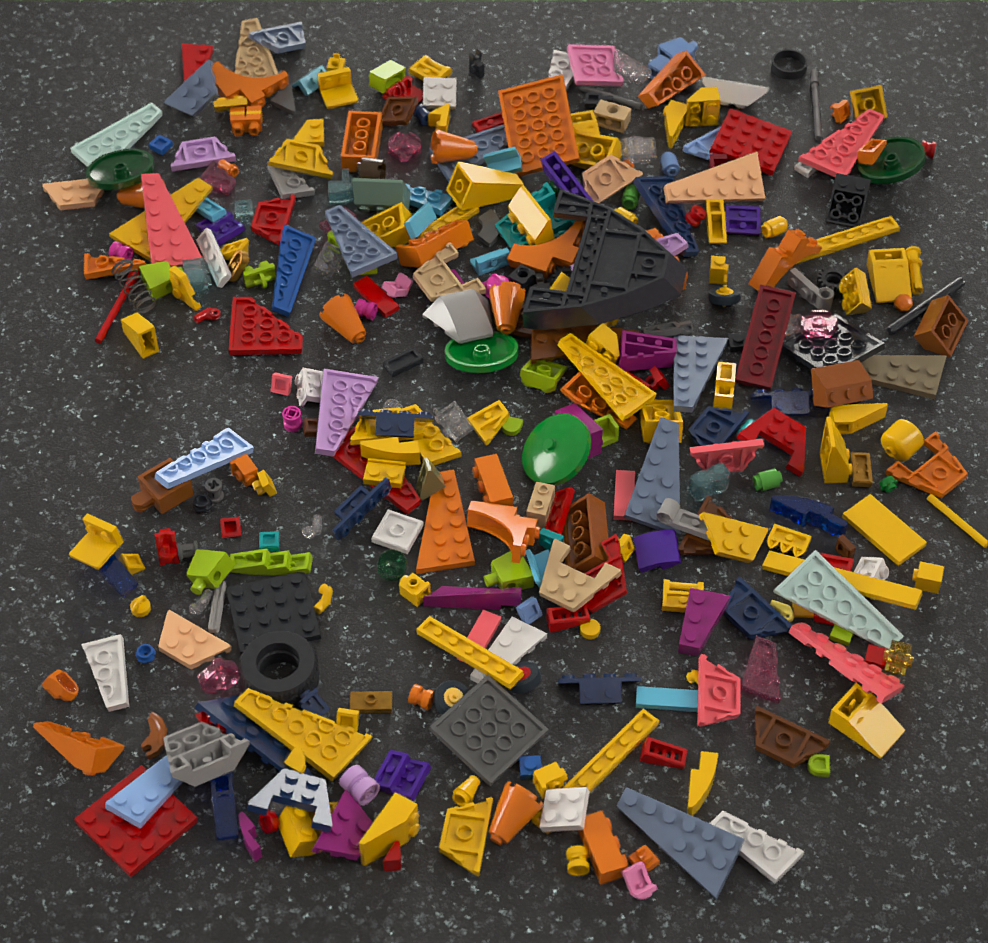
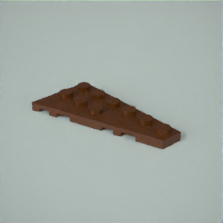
(545, 342)

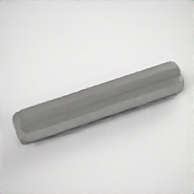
(217, 608)

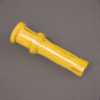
(914, 264)

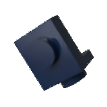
(313, 703)

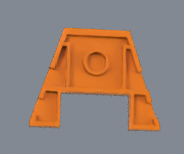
(935, 476)

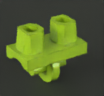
(259, 275)

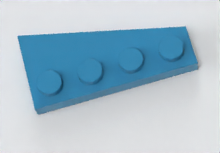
(437, 199)

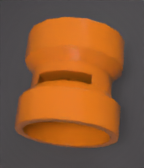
(421, 697)

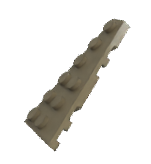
(906, 373)

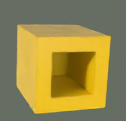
(928, 577)

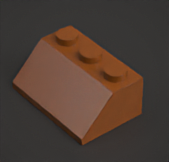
(941, 326)
(841, 384)

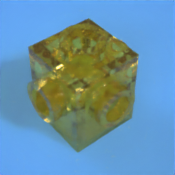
(898, 657)

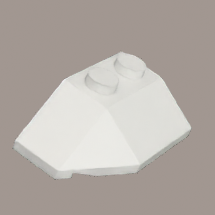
(735, 92)

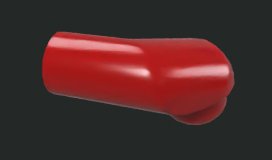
(208, 313)

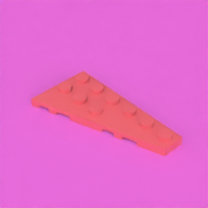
(840, 149)
(166, 230)

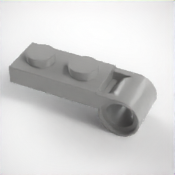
(820, 298)
(681, 519)

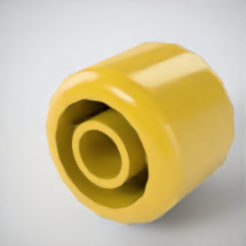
(902, 440)

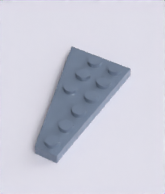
(358, 244)
(657, 477)

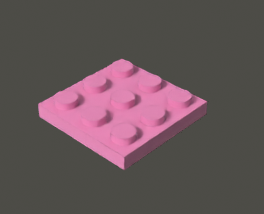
(593, 65)

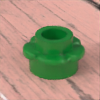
(888, 484)

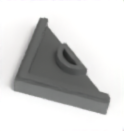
(284, 100)

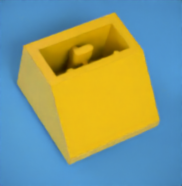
(703, 107)

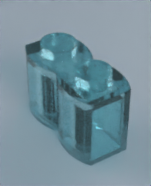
(196, 273)
(709, 481)

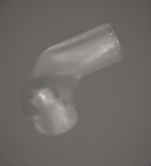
(315, 529)
(204, 600)

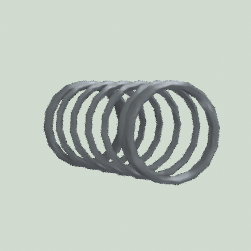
(148, 308)

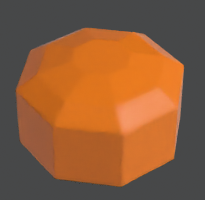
(903, 303)

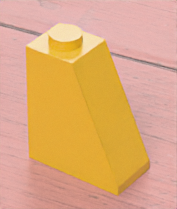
(141, 334)

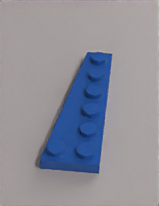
(292, 262)

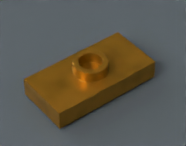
(861, 469)
(371, 702)

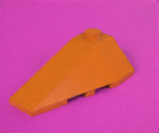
(585, 396)
(79, 749)

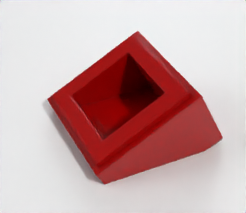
(230, 527)
(392, 861)

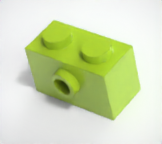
(386, 76)

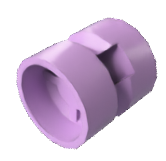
(359, 784)

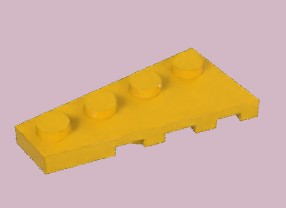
(434, 444)

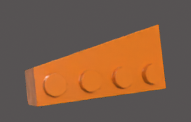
(673, 78)
(425, 248)

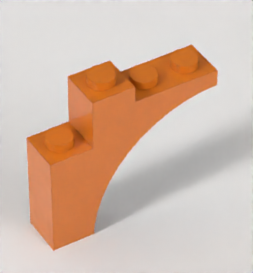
(253, 88)
(546, 256)
(780, 259)
(505, 524)

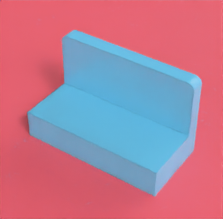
(310, 81)
(504, 160)
(490, 261)
(538, 564)

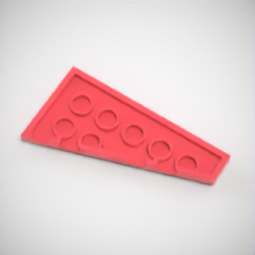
(849, 664)

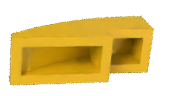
(715, 221)
(724, 385)
(391, 450)
(701, 781)

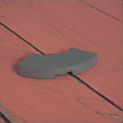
(489, 233)

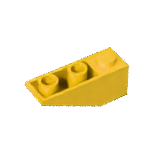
(856, 416)

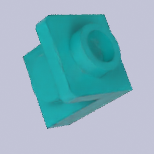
(546, 538)

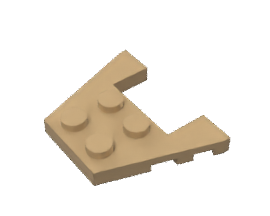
(437, 279)
(569, 586)

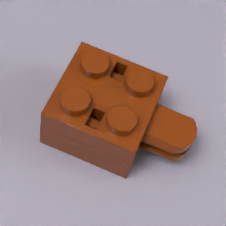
(157, 495)

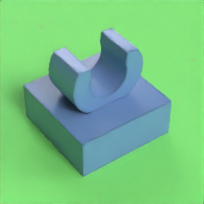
(529, 610)

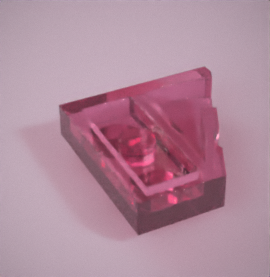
(218, 179)

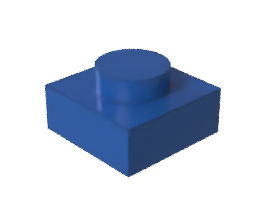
(160, 144)
(528, 765)

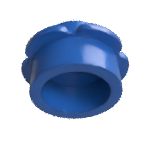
(145, 649)

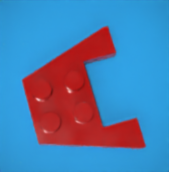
(783, 433)
(617, 587)

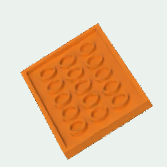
(539, 122)

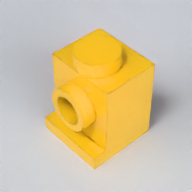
(718, 270)
(414, 588)
(549, 778)

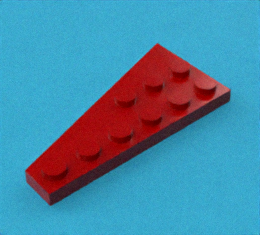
(350, 456)

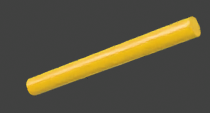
(957, 520)

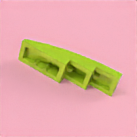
(266, 563)

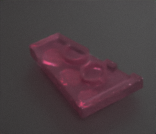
(761, 671)

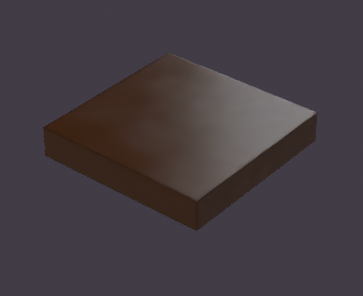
(398, 111)

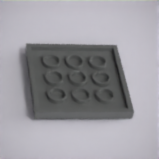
(488, 730)

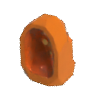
(61, 686)

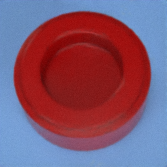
(270, 822)

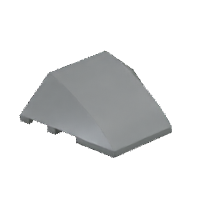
(462, 315)
(202, 753)

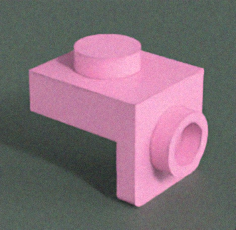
(399, 287)
(638, 881)

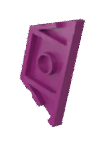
(347, 829)

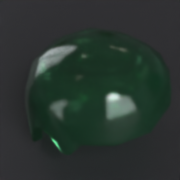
(392, 565)

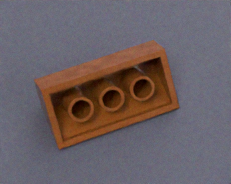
(584, 532)

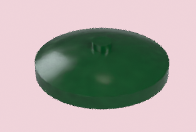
(897, 162)
(119, 169)

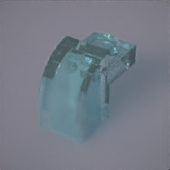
(341, 191)

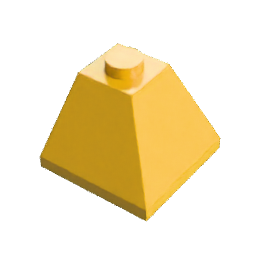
(867, 99)

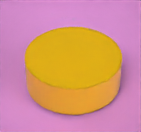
(590, 630)

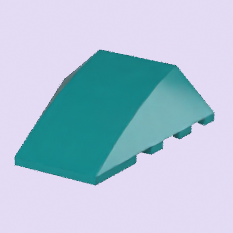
(546, 199)

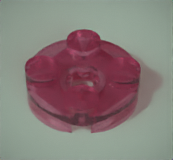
(410, 148)
(826, 325)
(218, 675)

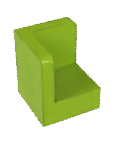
(610, 429)

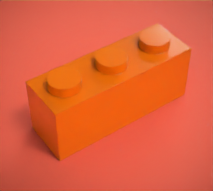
(492, 480)
(603, 848)

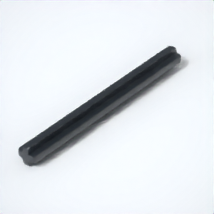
(921, 309)

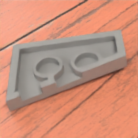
(289, 183)

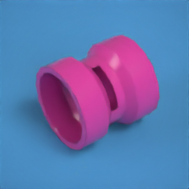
(118, 250)
(369, 310)
(292, 419)

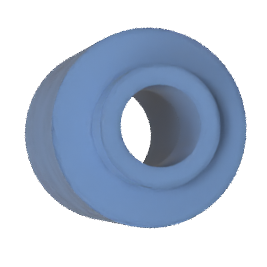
(669, 164)

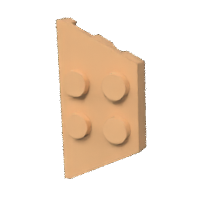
(608, 178)
(73, 194)
(188, 642)

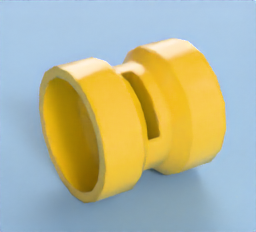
(578, 861)

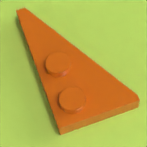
(103, 265)

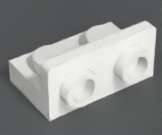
(308, 385)
(873, 568)

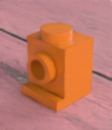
(244, 470)

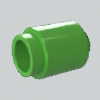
(630, 197)
(767, 479)

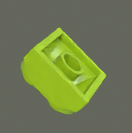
(542, 375)

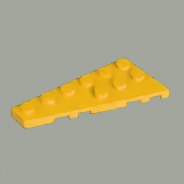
(186, 200)
(323, 742)

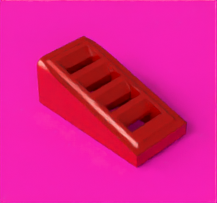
(562, 624)
(656, 759)

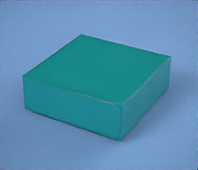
(269, 540)

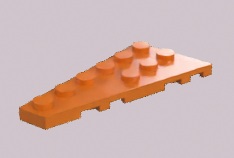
(445, 532)

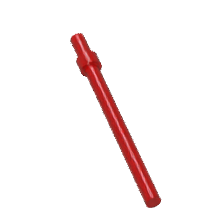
(115, 309)

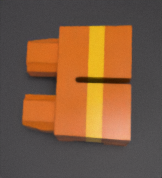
(246, 121)

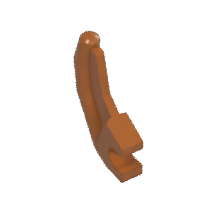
(155, 739)

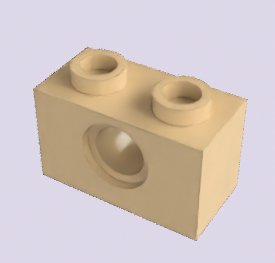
(612, 116)
(541, 503)

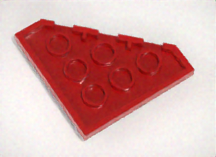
(259, 332)

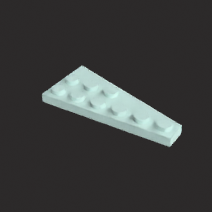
(118, 135)
(829, 595)

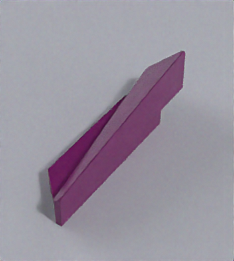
(473, 597)

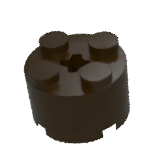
(371, 168)

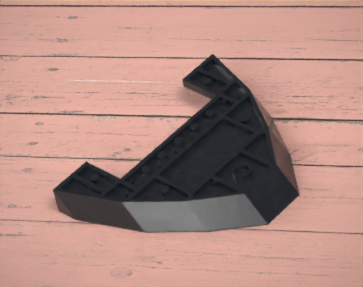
(614, 272)

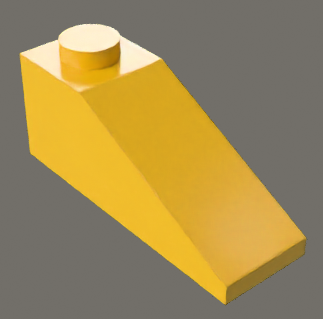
(674, 120)

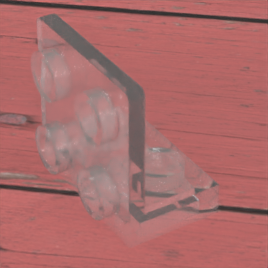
(630, 68)

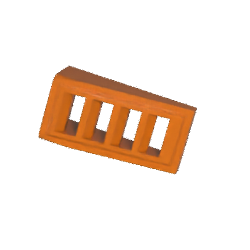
(870, 151)

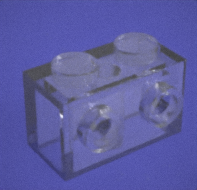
(638, 149)

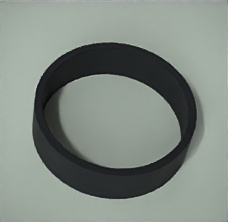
(789, 53)

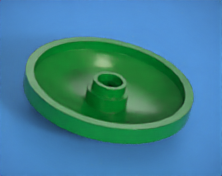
(482, 354)
(556, 449)

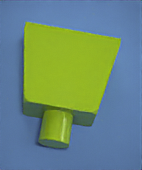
(157, 278)
(208, 569)
(509, 574)

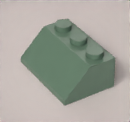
(379, 194)

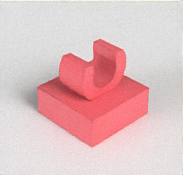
(281, 384)

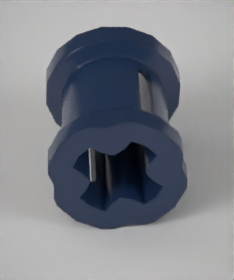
(421, 113)

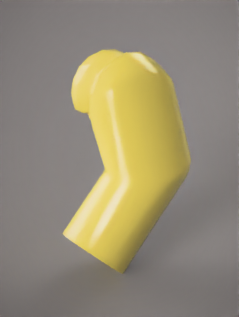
(784, 609)

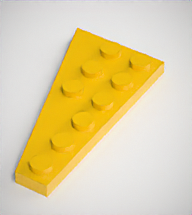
(614, 385)

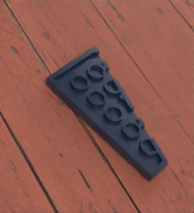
(669, 214)
(237, 723)

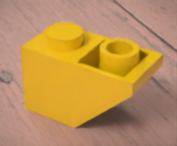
(604, 342)

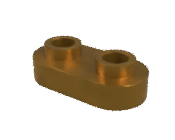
(237, 264)

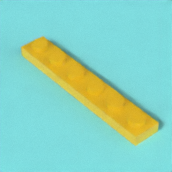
(470, 652)

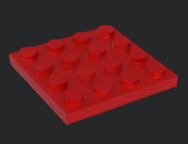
(746, 135)
(124, 842)

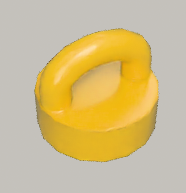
(140, 606)

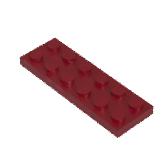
(765, 337)

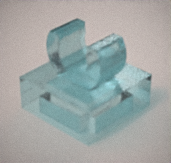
(244, 209)

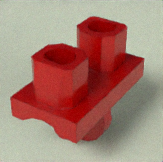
(166, 546)

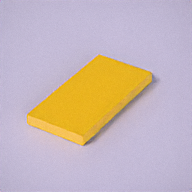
(884, 529)

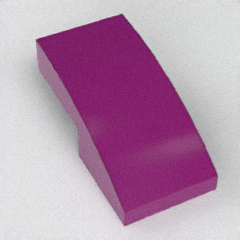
(249, 834)

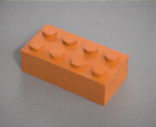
(361, 138)

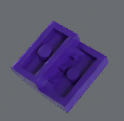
(742, 219)
(223, 228)
(657, 550)
(402, 774)

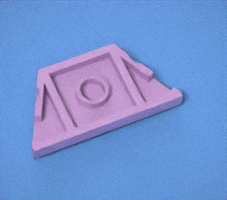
(200, 153)

